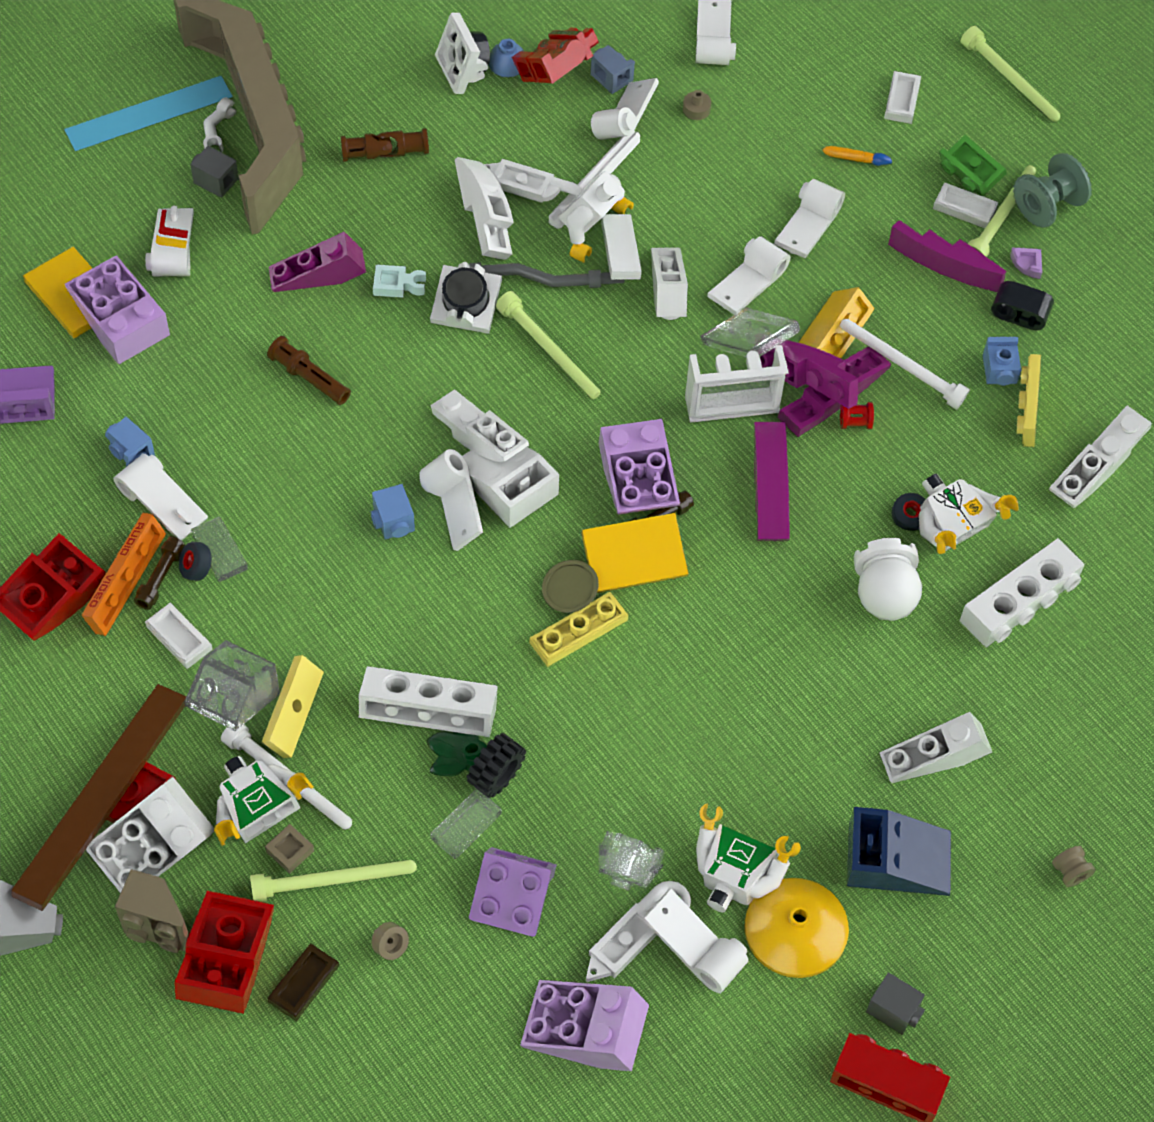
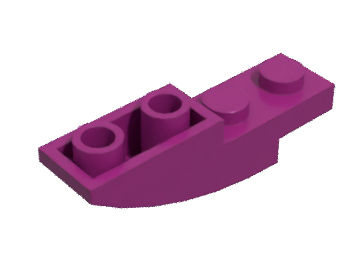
(818, 370)

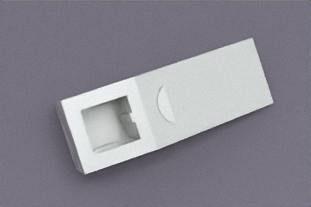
(937, 749)

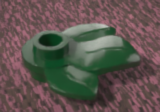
(454, 751)

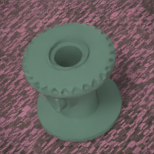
(1039, 195)

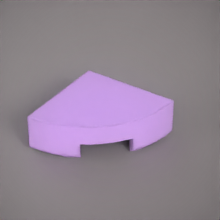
(1027, 261)

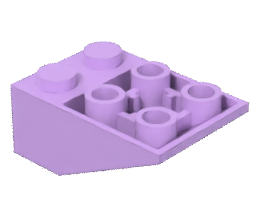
(118, 309)
(638, 466)
(586, 1023)

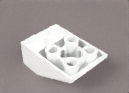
(513, 486)
(151, 835)

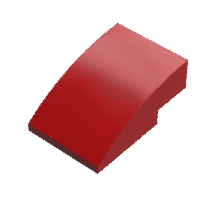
(49, 587)
(224, 952)

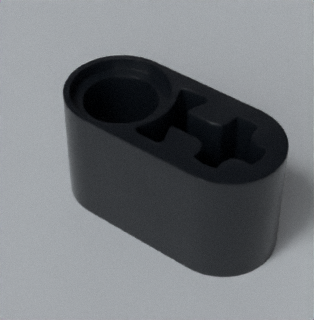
(1022, 305)

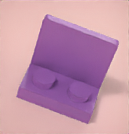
(27, 394)
(511, 891)

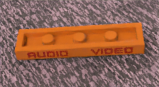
(123, 574)

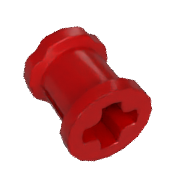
(866, 420)

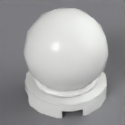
(888, 578)

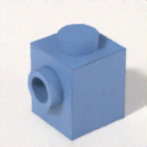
(392, 512)

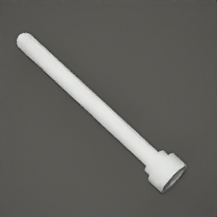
(952, 393)
(242, 739)

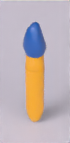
(857, 155)

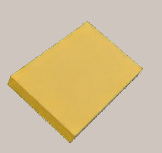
(49, 286)
(635, 552)

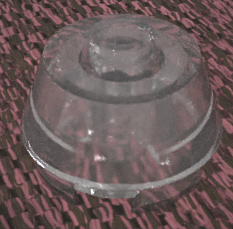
(628, 861)

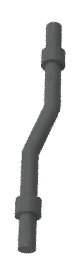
(593, 278)

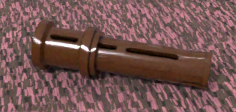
(298, 363)

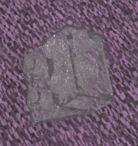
(232, 685)

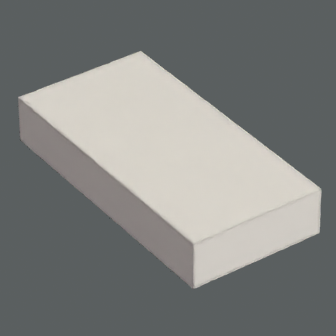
(902, 97)
(965, 205)
(178, 635)

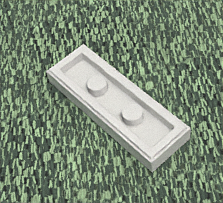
(621, 246)

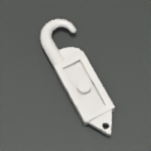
(531, 182)
(629, 934)

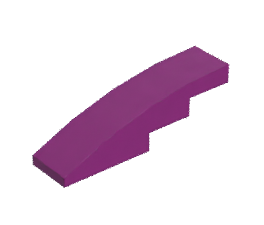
(954, 261)
(816, 407)
(771, 481)

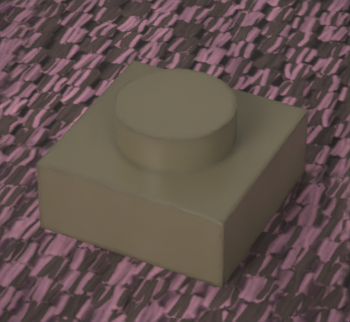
(289, 848)

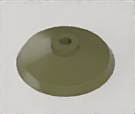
(570, 586)

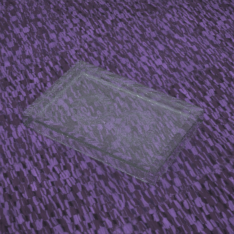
(750, 332)

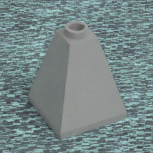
(24, 925)

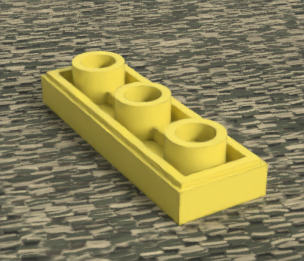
(1029, 400)
(564, 636)
(292, 706)

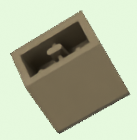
(150, 912)

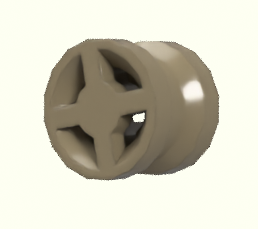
(1073, 866)

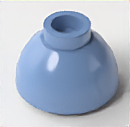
(501, 58)

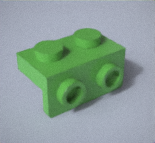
(972, 165)

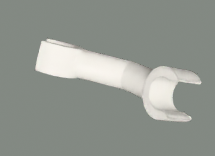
(222, 111)

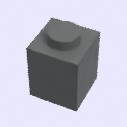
(214, 171)
(896, 1004)

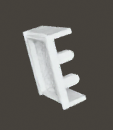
(735, 392)

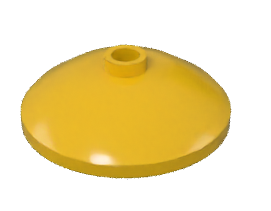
(794, 946)

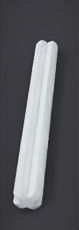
(608, 164)

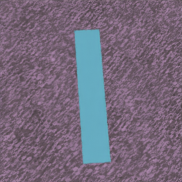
(147, 113)

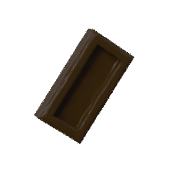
(303, 982)

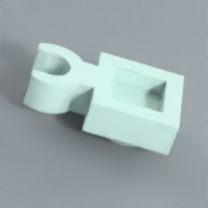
(394, 280)

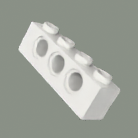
(1053, 562)
(427, 701)

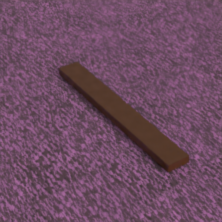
(98, 798)

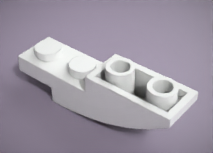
(489, 205)
(478, 430)
(1101, 458)

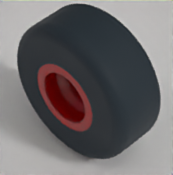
(899, 513)
(195, 561)

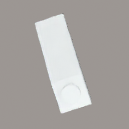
(669, 283)

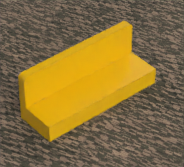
(825, 329)

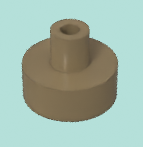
(696, 105)
(390, 940)

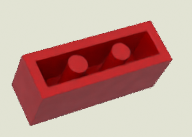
(890, 1078)

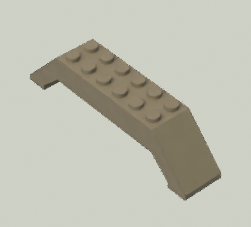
(239, 40)

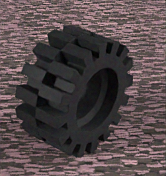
(496, 765)

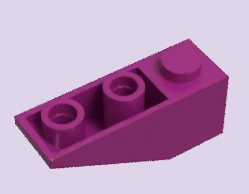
(320, 265)

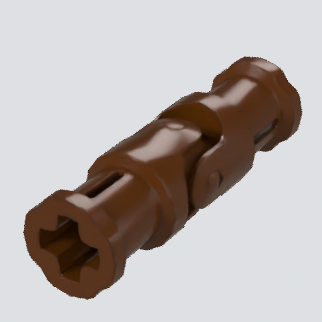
(380, 145)

